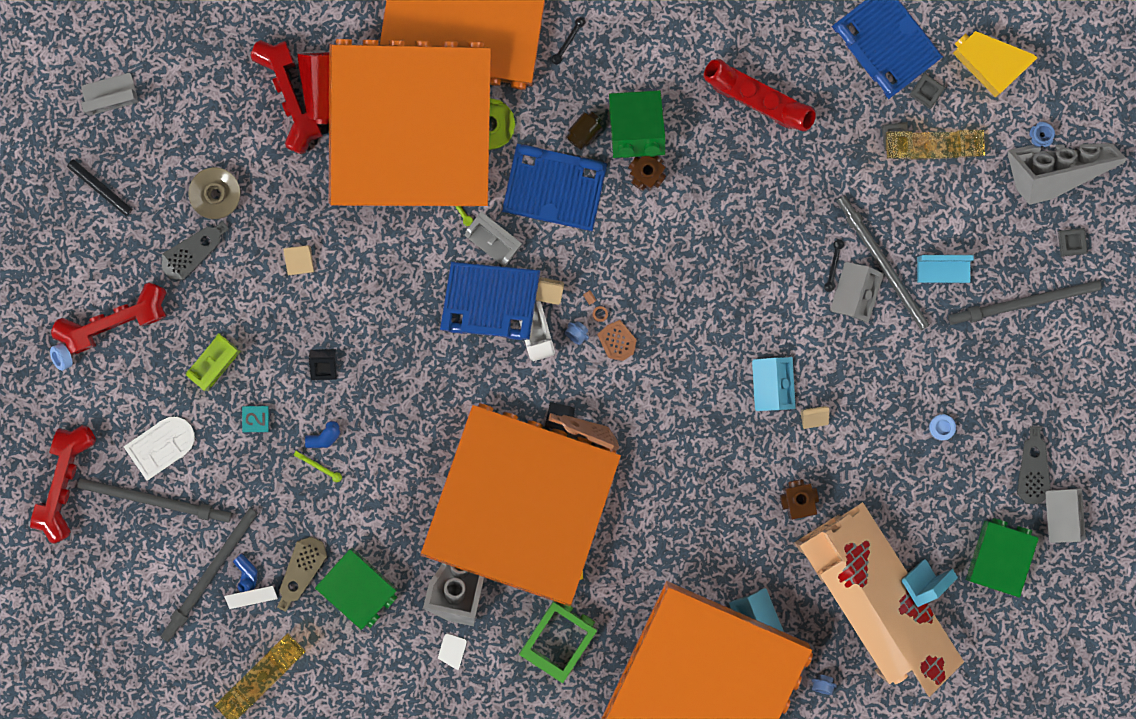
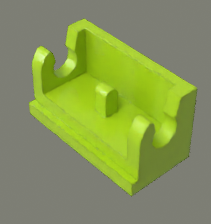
(213, 362)

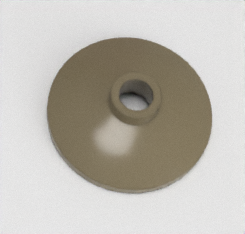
(202, 187)

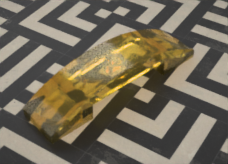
(935, 145)
(260, 678)

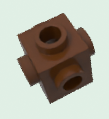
(642, 180)
(806, 506)

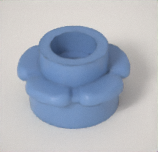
(1049, 134)
(577, 332)
(823, 684)

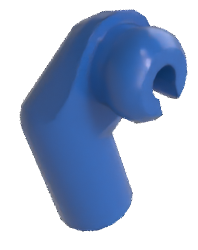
(326, 438)
(248, 573)

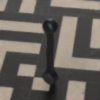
(556, 59)
(838, 244)

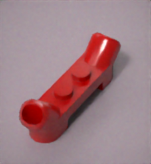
(279, 60)
(759, 96)
(80, 338)
(48, 516)

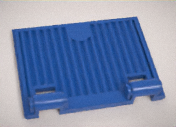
(888, 43)
(554, 188)
(490, 300)

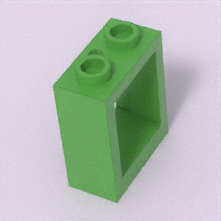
(543, 662)

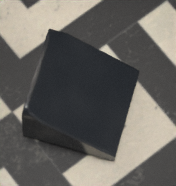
(323, 364)
(560, 410)

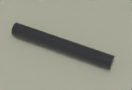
(99, 187)

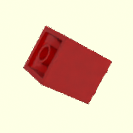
(315, 85)

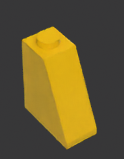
(992, 60)

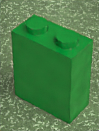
(636, 124)
(1002, 557)
(357, 589)

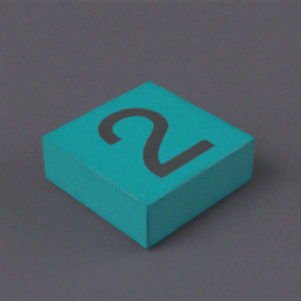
(255, 418)

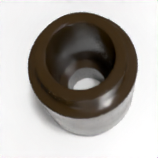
(584, 130)

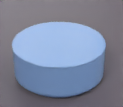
(61, 356)
(942, 427)

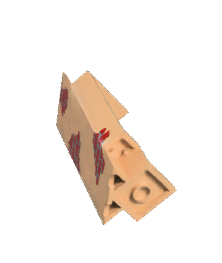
(868, 586)

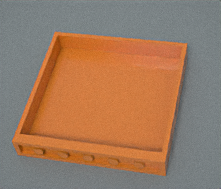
(503, 25)
(408, 123)
(521, 504)
(707, 664)

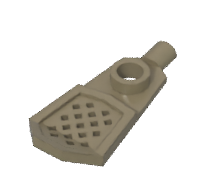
(299, 574)

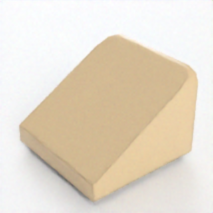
(298, 260)
(550, 291)
(815, 417)

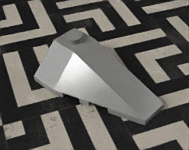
(1049, 174)
(454, 595)

